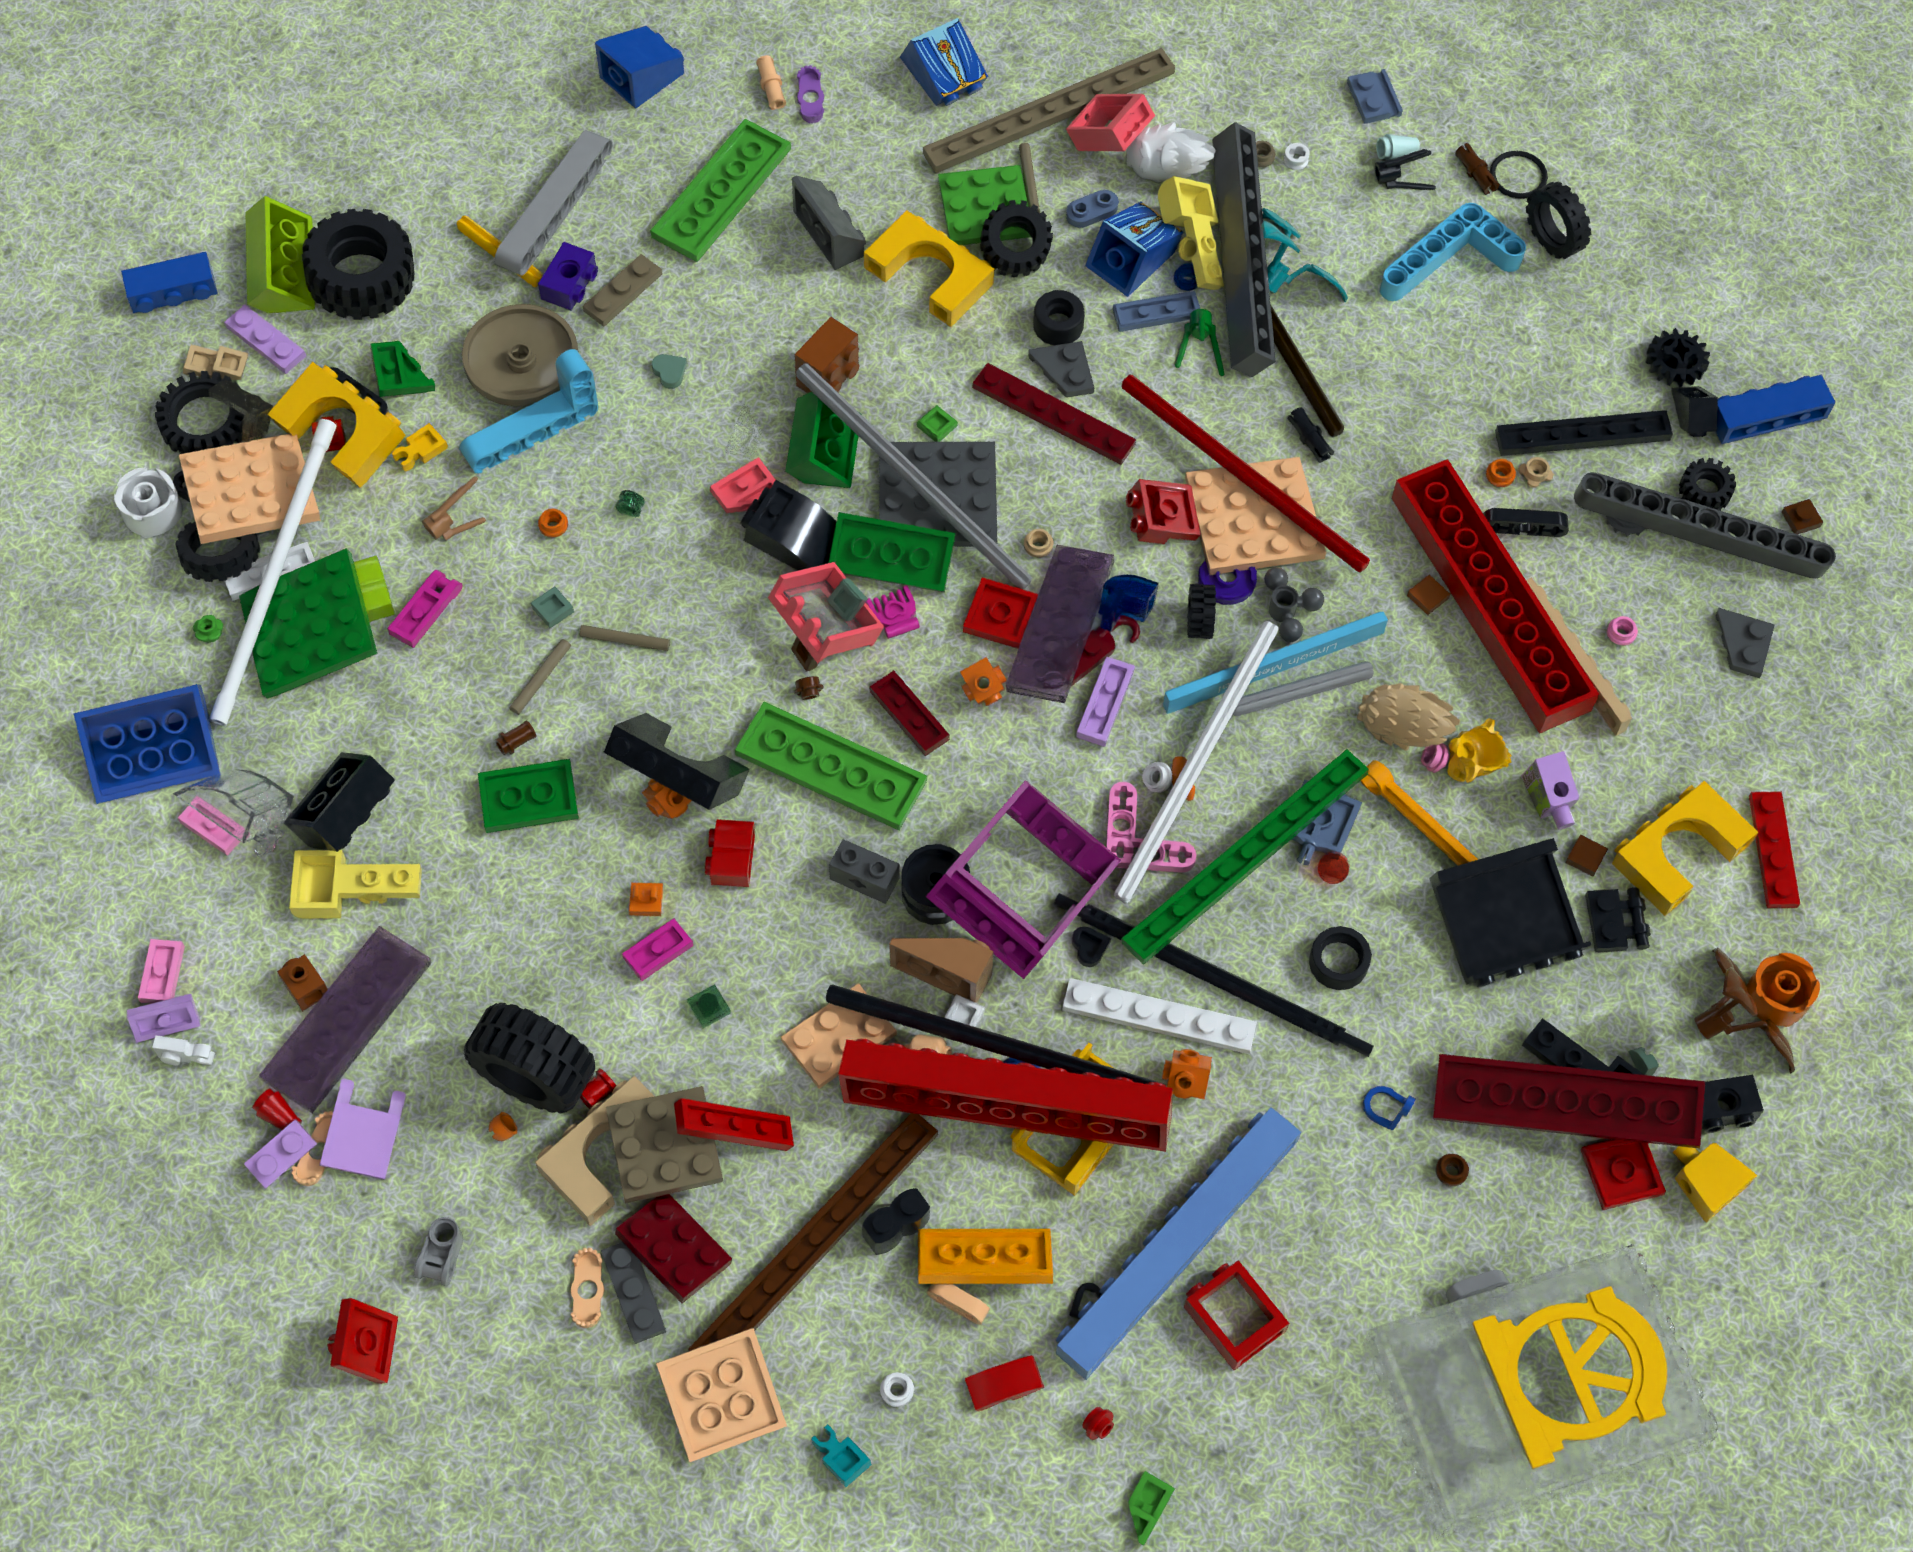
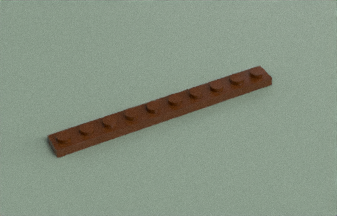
(823, 1231)

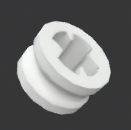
(1302, 161)

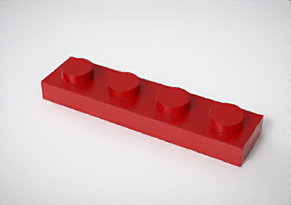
(1774, 850)
(733, 1124)

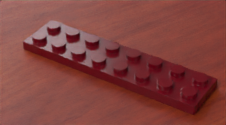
(1569, 1100)

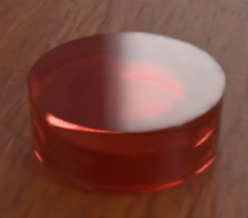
(1333, 867)

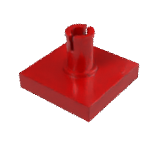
(363, 1341)

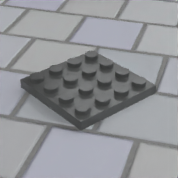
(959, 470)

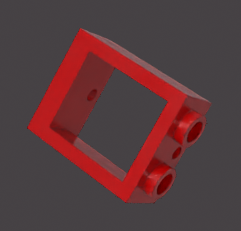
(1257, 1341)

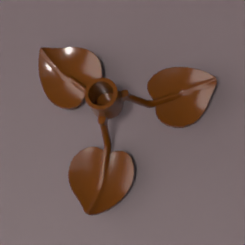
(1719, 1015)

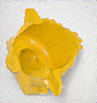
(1477, 753)

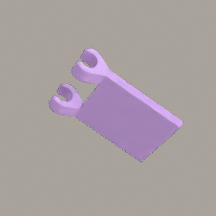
(361, 1137)

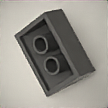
(827, 222)

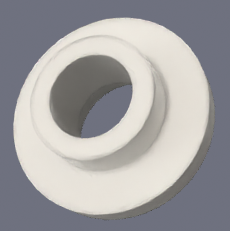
(1151, 773)
(896, 1379)

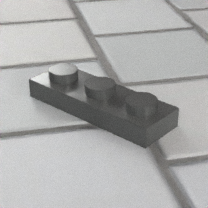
(633, 1293)

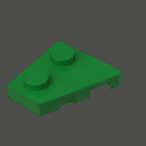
(397, 371)

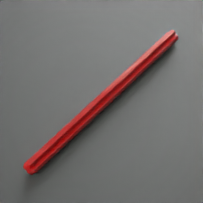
(1246, 473)

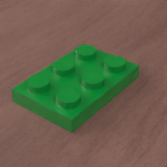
(528, 795)

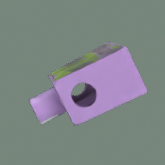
(1552, 788)

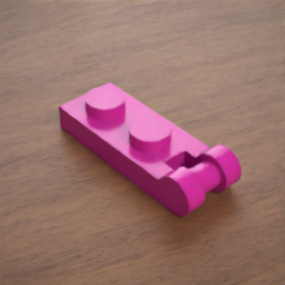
(424, 608)

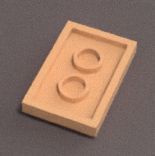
(822, 1037)

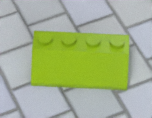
(275, 257)

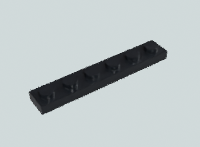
(1583, 432)

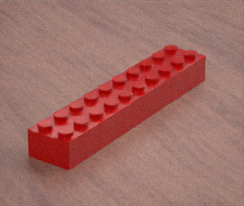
(1494, 596)
(1006, 1094)

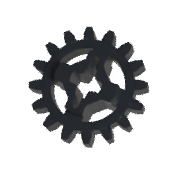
(1677, 357)

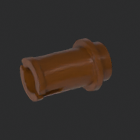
(515, 738)

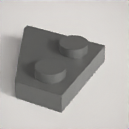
(1066, 367)
(1745, 641)

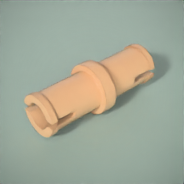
(771, 82)

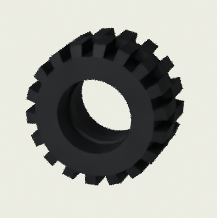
(1016, 216)

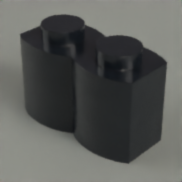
(888, 1225)

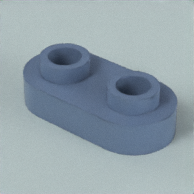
(1093, 208)

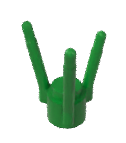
(1200, 328)

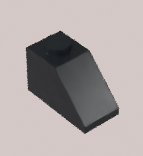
(1696, 410)

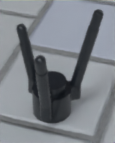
(1390, 170)

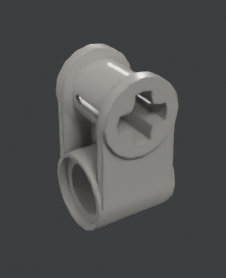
(439, 1258)

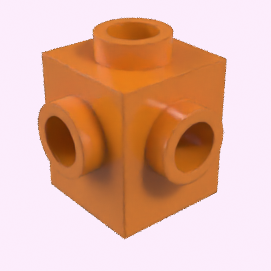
(978, 671)
(664, 801)
(1187, 1073)

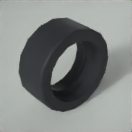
(1337, 980)

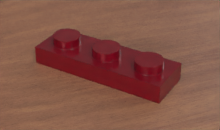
(909, 713)

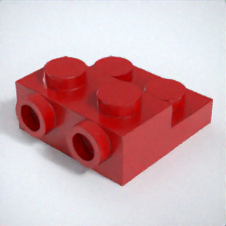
(1162, 511)

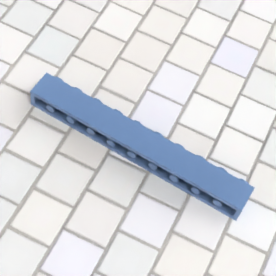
(1177, 1243)

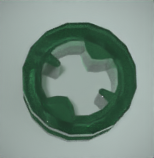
(630, 503)

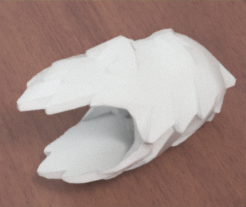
(1169, 152)

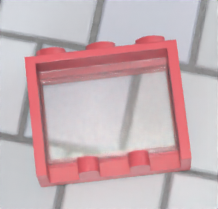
(820, 628)

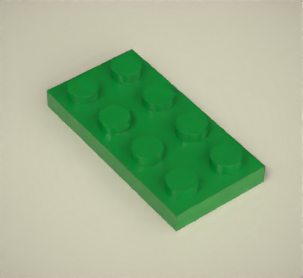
(892, 551)

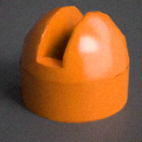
(503, 1127)

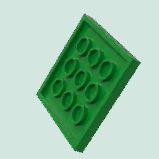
(311, 625)

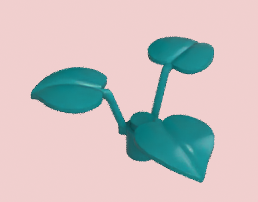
(1276, 269)

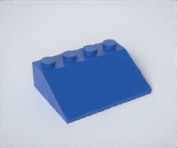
(147, 743)

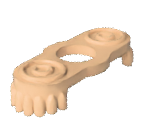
(308, 1169)
(587, 1268)

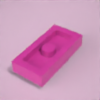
(657, 949)

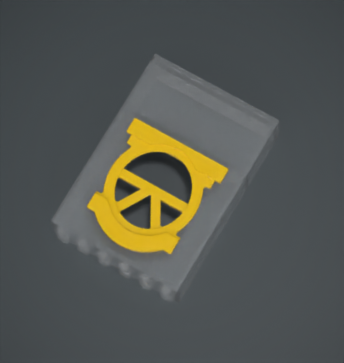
(1475, 1435)

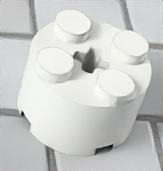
(148, 502)

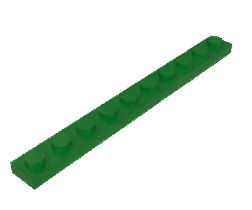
(1244, 856)

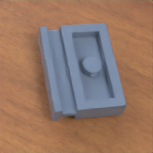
(1374, 96)

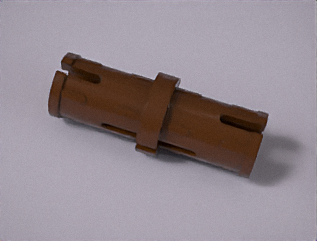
(1477, 168)

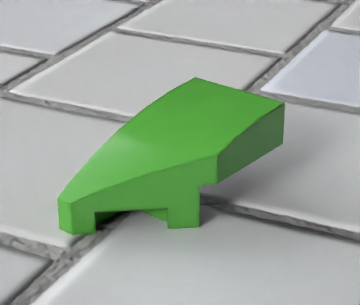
(1148, 1504)

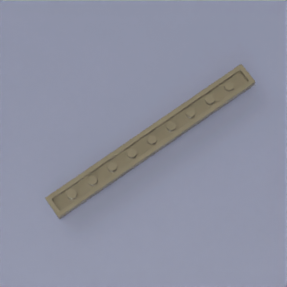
(1046, 110)

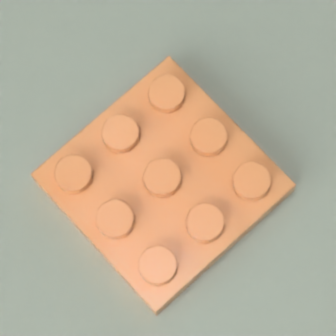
(721, 1394)

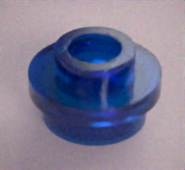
(1185, 270)

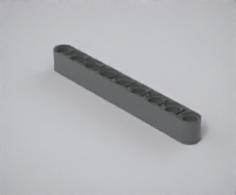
(1717, 522)

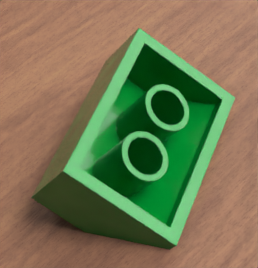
(820, 445)

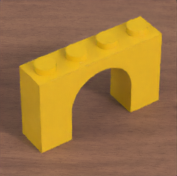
(914, 238)
(319, 392)
(1698, 811)

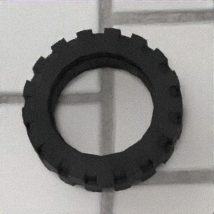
(1572, 214)
(218, 566)

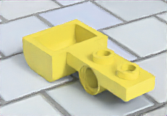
(1192, 206)
(324, 879)

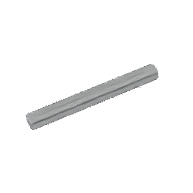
(1304, 688)

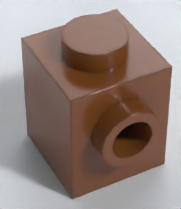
(302, 981)

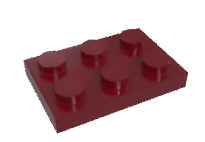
(673, 1246)

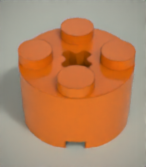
(1783, 988)

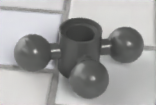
(1311, 599)

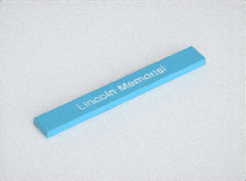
(1278, 661)

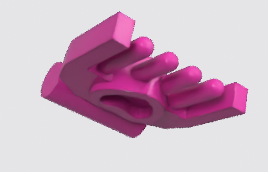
(897, 615)

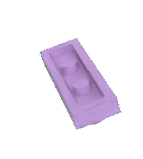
(265, 339)
(1105, 701)

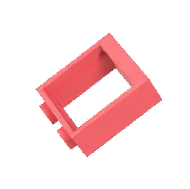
(1129, 117)

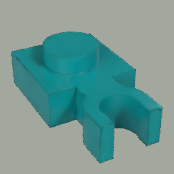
(843, 1459)

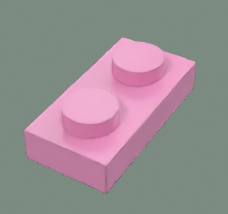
(208, 830)
(161, 971)

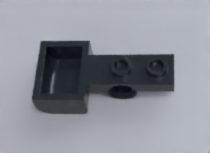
(1559, 1050)

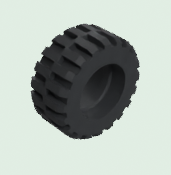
(358, 235)
(529, 1057)

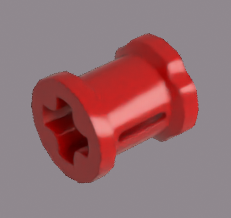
(597, 1088)

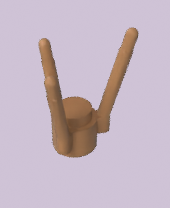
(439, 521)

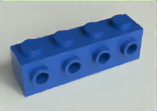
(1773, 408)

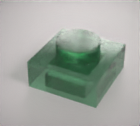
(708, 1006)

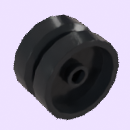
(920, 875)

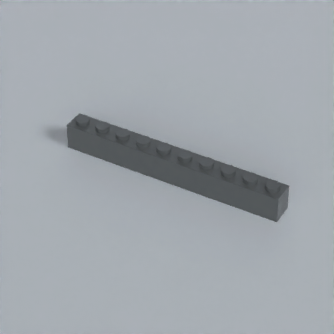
(1243, 251)

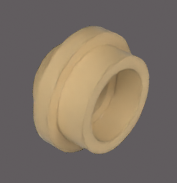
(1038, 535)

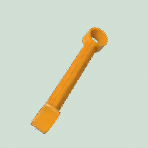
(1381, 782)

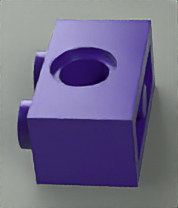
(568, 276)

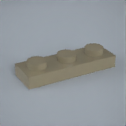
(622, 290)

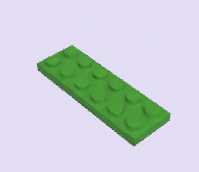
(720, 190)
(831, 765)

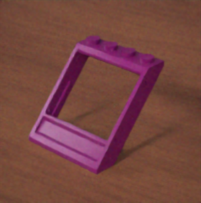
(988, 916)

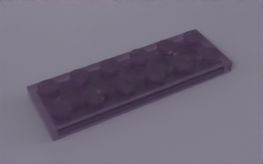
(1060, 624)
(345, 1019)

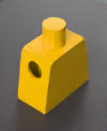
(1711, 1178)

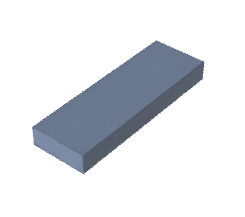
(1155, 311)

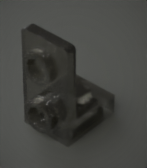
(256, 421)

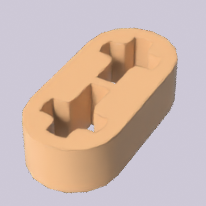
(959, 1301)

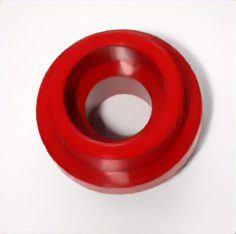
(1098, 1423)

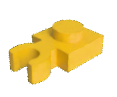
(422, 444)

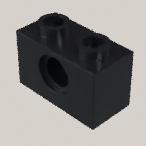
(1741, 1097)

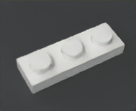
(297, 557)

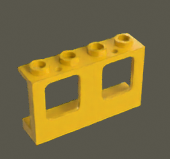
(1082, 1162)

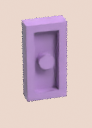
(163, 1018)
(280, 1153)

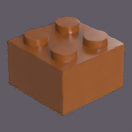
(831, 353)

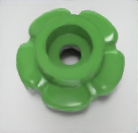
(211, 634)

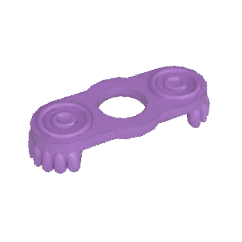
(810, 82)

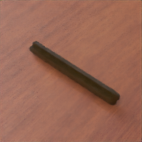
(1305, 378)

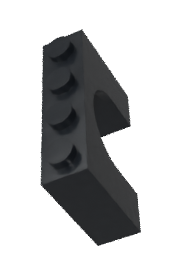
(641, 746)

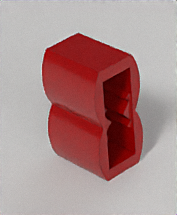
(731, 853)

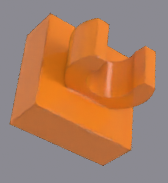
(646, 899)

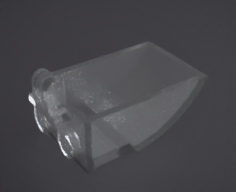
(242, 805)

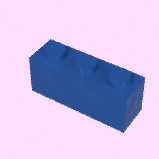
(169, 282)

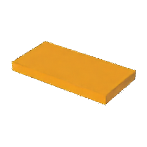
(985, 1256)

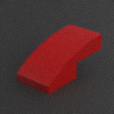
(1004, 1382)

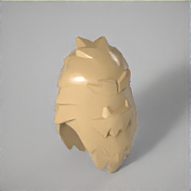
(1407, 716)

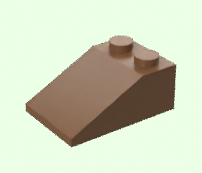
(945, 963)

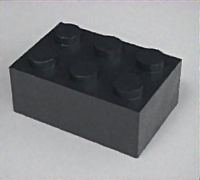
(340, 801)

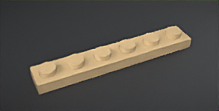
(1608, 705)

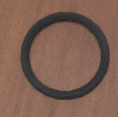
(1523, 154)

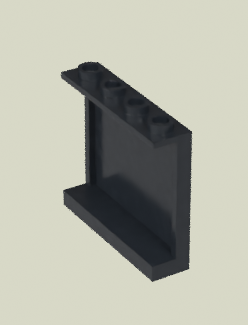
(1508, 913)

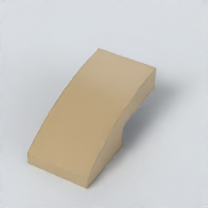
(224, 361)

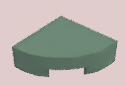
(1644, 1063)

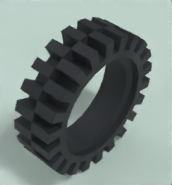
(178, 397)

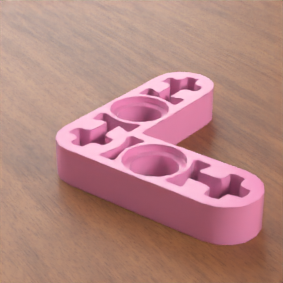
(1127, 839)

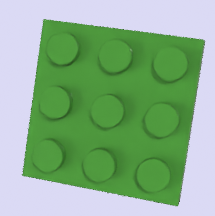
(973, 195)

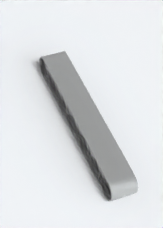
(553, 203)

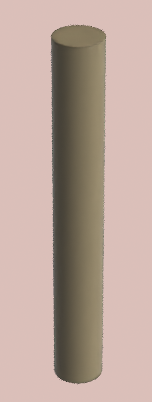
(1028, 175)
(624, 637)
(540, 676)

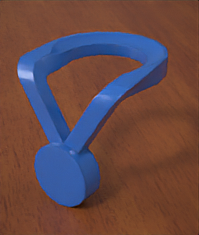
(1407, 1104)

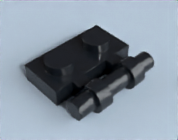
(1607, 920)

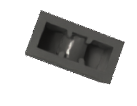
(864, 871)

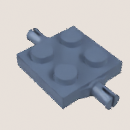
(1329, 829)

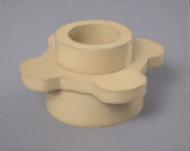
(1536, 464)

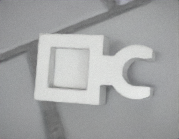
(174, 1051)

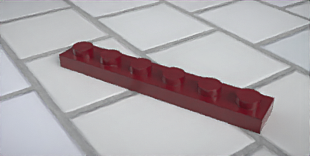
(1054, 413)

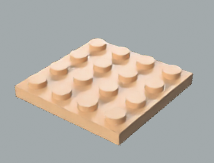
(244, 487)
(1244, 528)

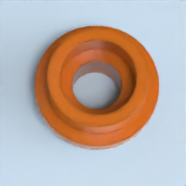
(1503, 466)
(549, 516)

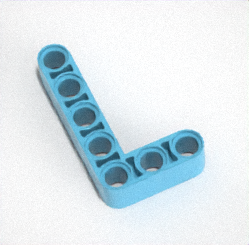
(1464, 226)
(538, 421)

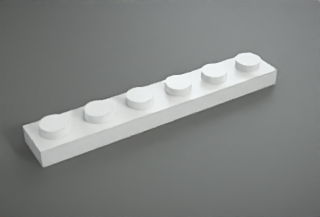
(1159, 1016)

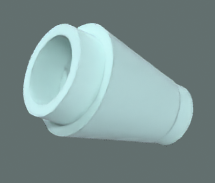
(1395, 146)

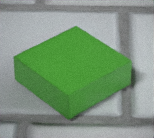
(937, 424)

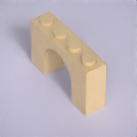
(565, 1161)

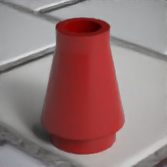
(274, 1109)

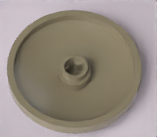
(515, 352)

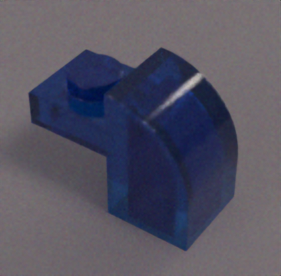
(1126, 596)

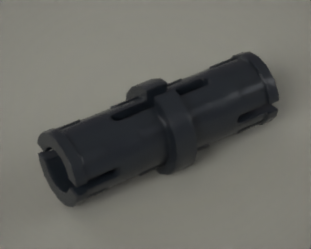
(1310, 434)

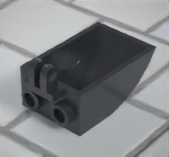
(789, 527)

